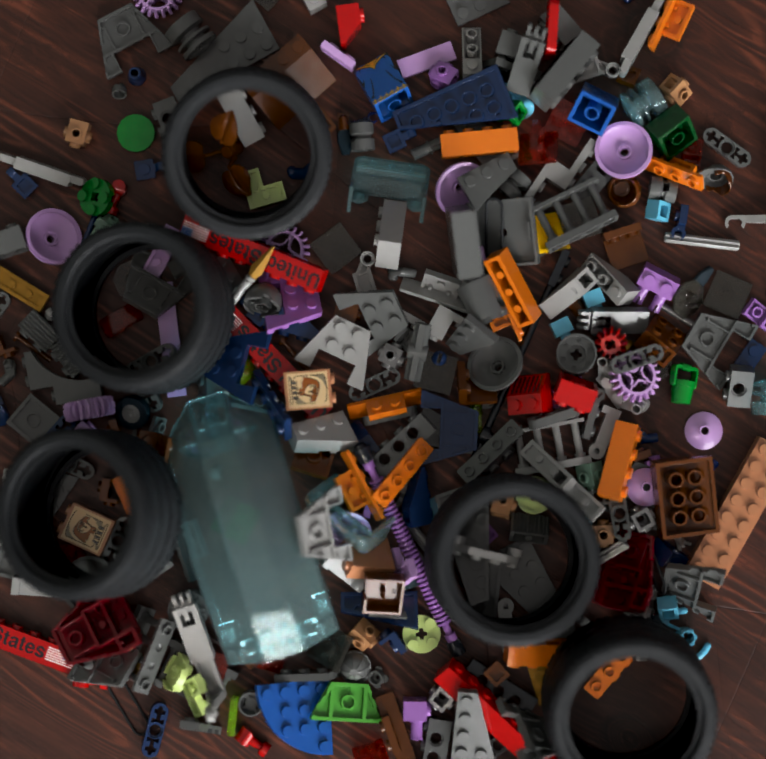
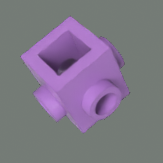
(443, 75)

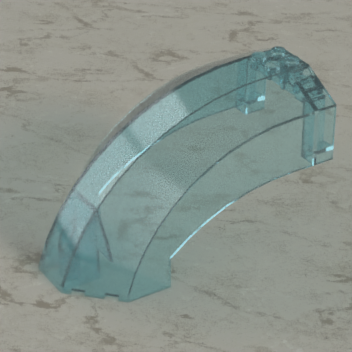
(244, 532)

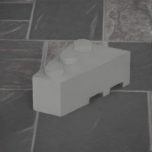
(390, 233)
(323, 433)

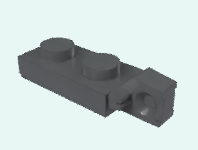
(588, 428)

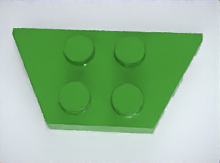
(346, 703)

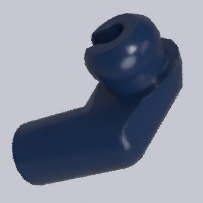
(297, 173)
(648, 438)

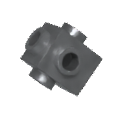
(398, 358)
(647, 519)
(437, 701)

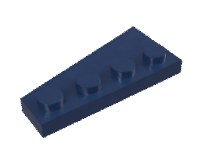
(275, 409)
(352, 606)

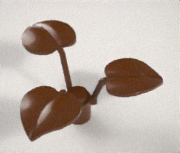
(223, 128)

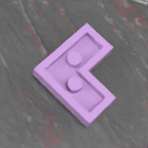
(407, 567)

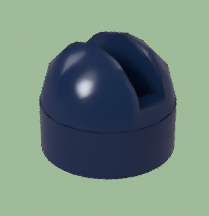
(443, 359)

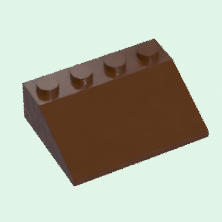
(303, 66)
(684, 496)

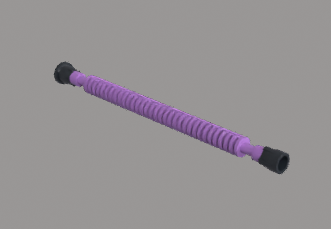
(405, 541)

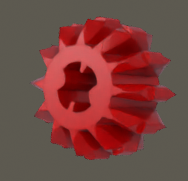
(604, 338)

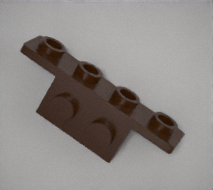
(394, 726)

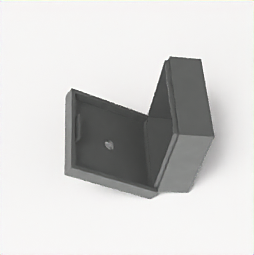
(467, 234)

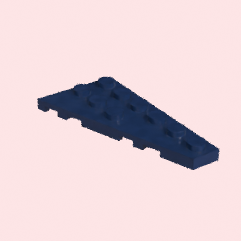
(470, 100)

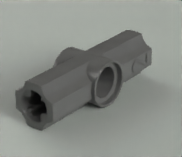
(417, 351)

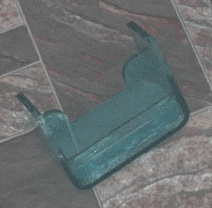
(389, 180)
(347, 526)

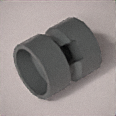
(362, 137)
(515, 184)
(656, 186)
(248, 703)

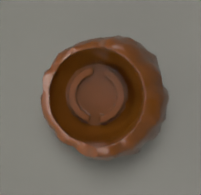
(624, 192)

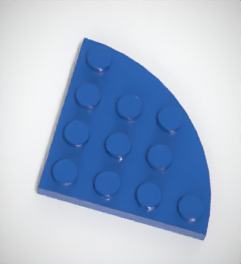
(288, 711)

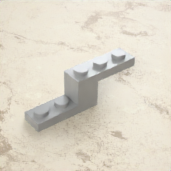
(560, 175)
(440, 322)
(561, 478)

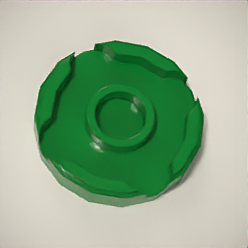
(136, 133)

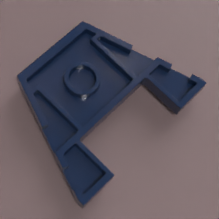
(230, 367)
(457, 427)

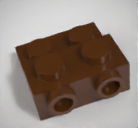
(313, 464)

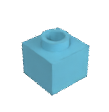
(657, 210)
(593, 298)
(561, 327)
(668, 607)

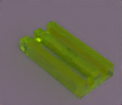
(233, 713)

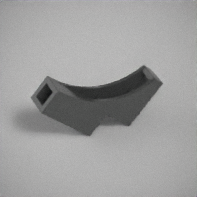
(65, 389)

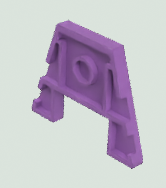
(296, 304)

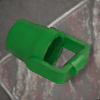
(682, 389)

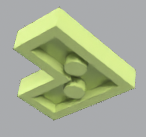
(266, 194)
(192, 690)

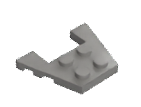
(344, 341)
(316, 532)

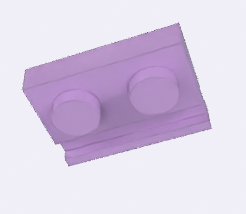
(333, 51)

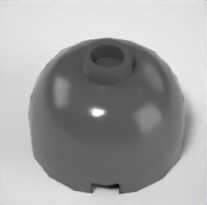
(263, 299)

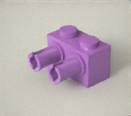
(658, 281)
(416, 711)

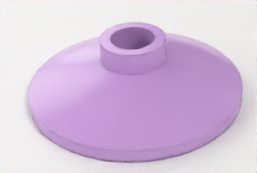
(694, 426)
(635, 487)

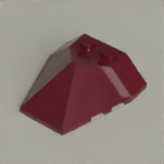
(627, 577)
(97, 630)

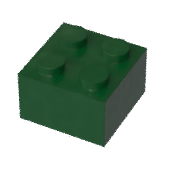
(671, 132)

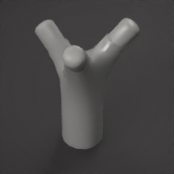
(680, 543)

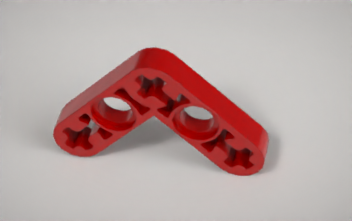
(552, 16)

